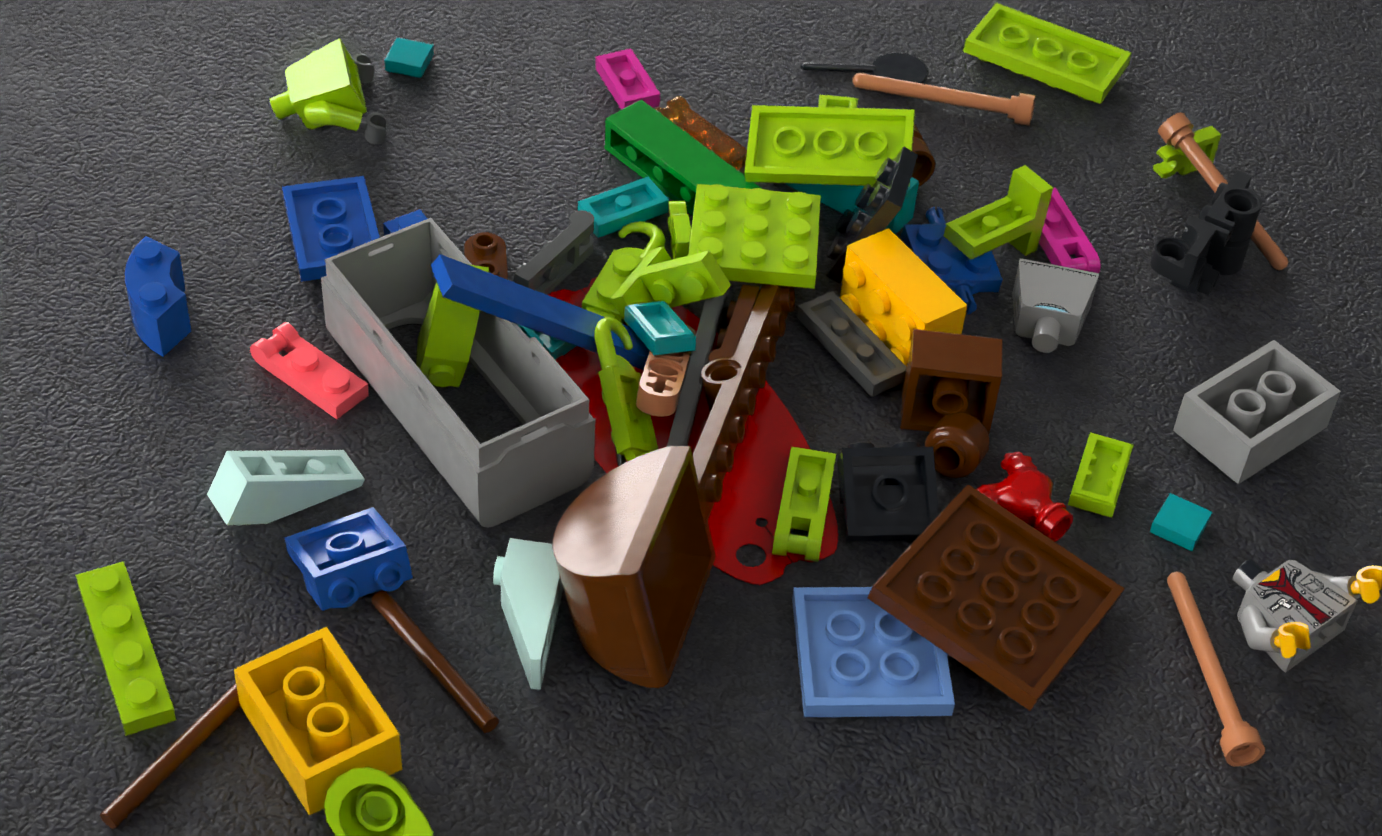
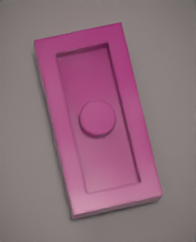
(627, 79)

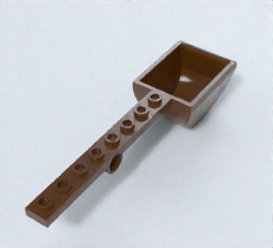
(640, 536)

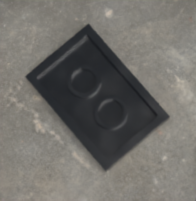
(874, 208)

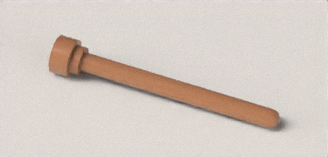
(1017, 107)
(1179, 133)
(1239, 740)

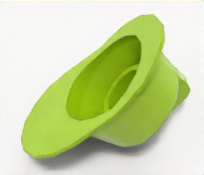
(373, 805)

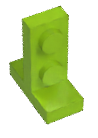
(1010, 219)
(671, 281)

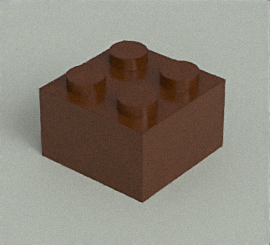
(950, 376)

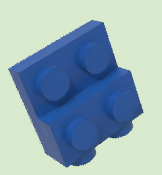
(349, 559)

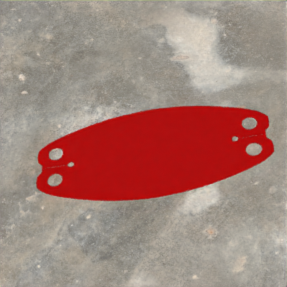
(758, 470)

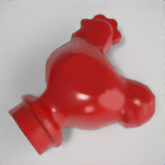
(1028, 496)

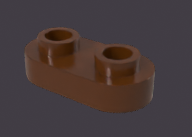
(487, 251)

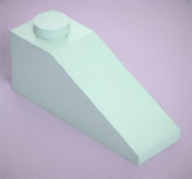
(277, 483)
(530, 601)

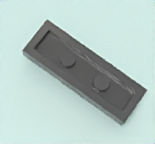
(852, 343)

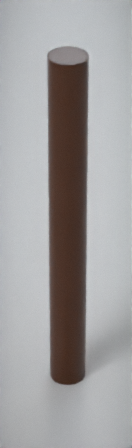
(435, 661)
(171, 759)

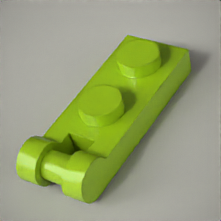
(804, 503)

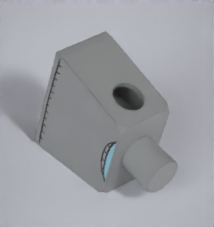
(1051, 303)

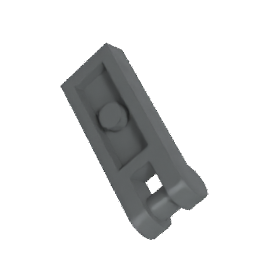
(559, 256)

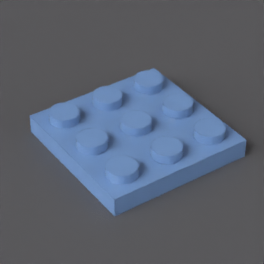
(864, 659)

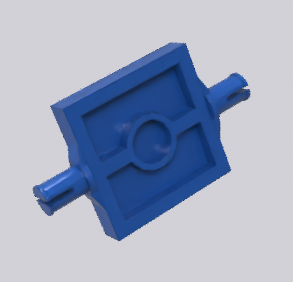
(952, 266)

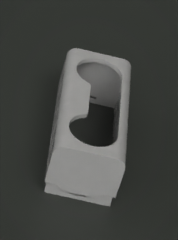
(392, 286)

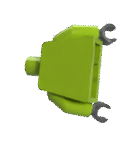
(329, 92)

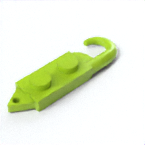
(619, 268)
(630, 427)

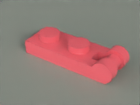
(309, 371)

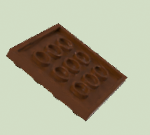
(996, 595)

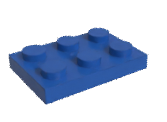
(327, 221)

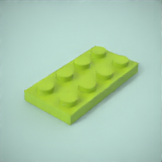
(1047, 53)
(824, 143)

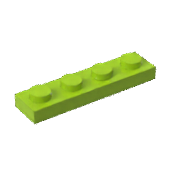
(125, 648)

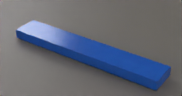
(527, 307)

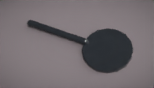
(890, 65)

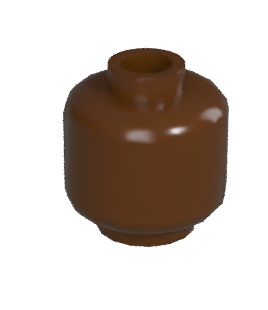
(958, 444)

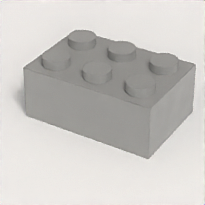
(1256, 411)

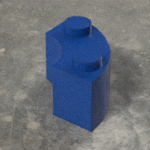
(157, 295)

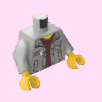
(1297, 608)

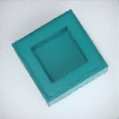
(409, 57)
(1181, 522)

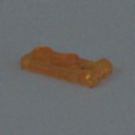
(704, 132)

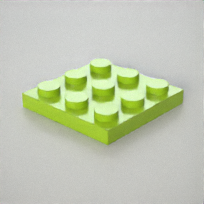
(758, 234)

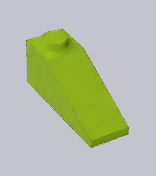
(446, 339)

